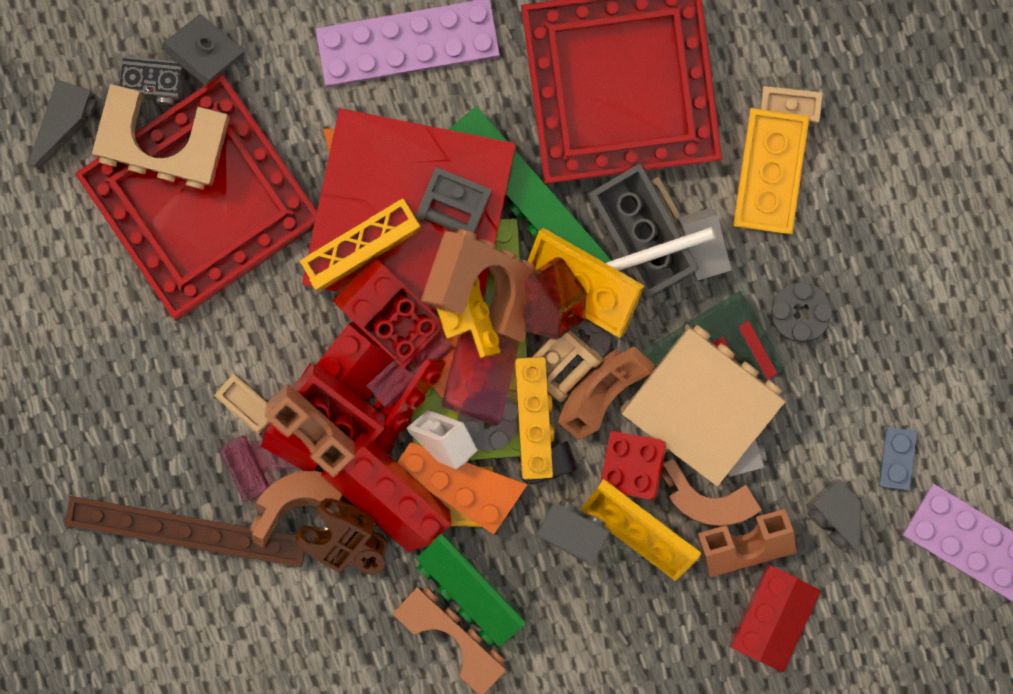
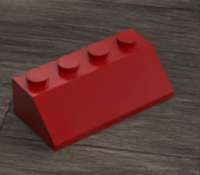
(390, 496)

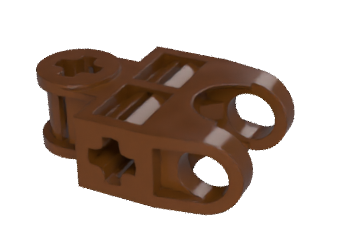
(344, 539)

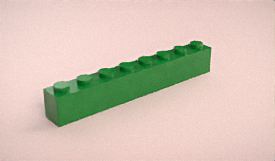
(529, 194)

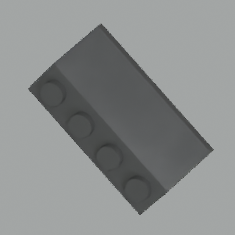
(641, 222)

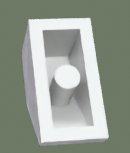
(443, 438)

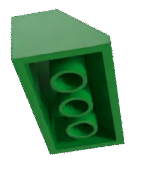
(470, 590)

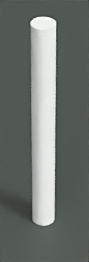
(663, 249)

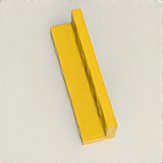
(361, 255)

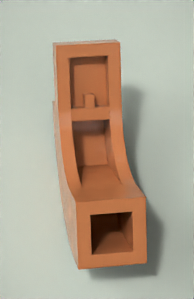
(599, 387)
(286, 494)
(710, 511)

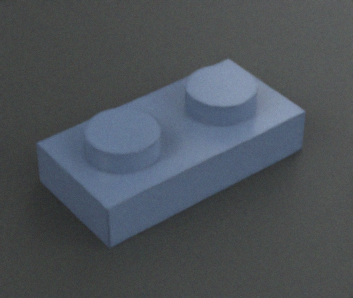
(897, 458)

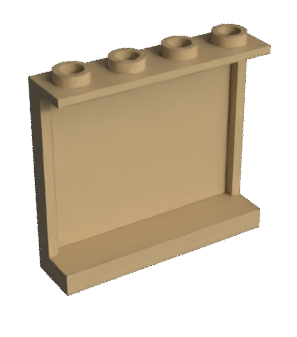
(704, 404)

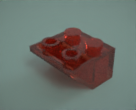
(553, 300)

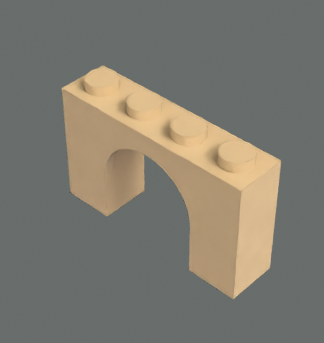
(118, 142)

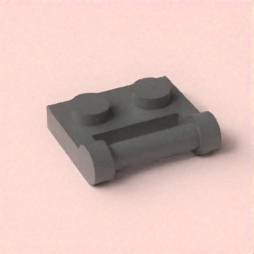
(456, 193)

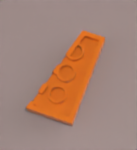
(469, 489)

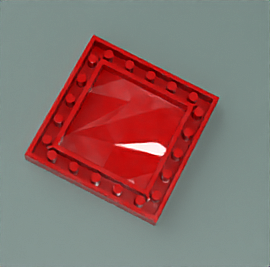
(620, 86)
(389, 159)
(193, 238)

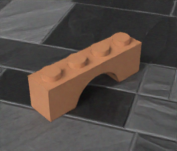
(479, 666)

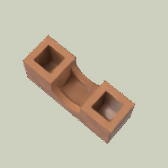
(296, 415)
(768, 541)

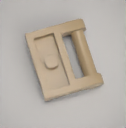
(558, 355)

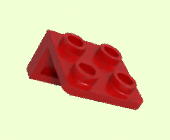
(634, 464)

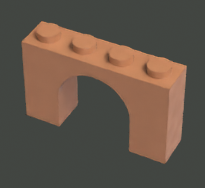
(458, 265)

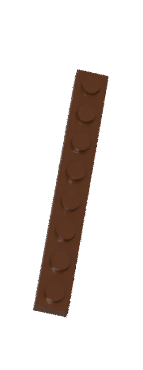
(181, 531)

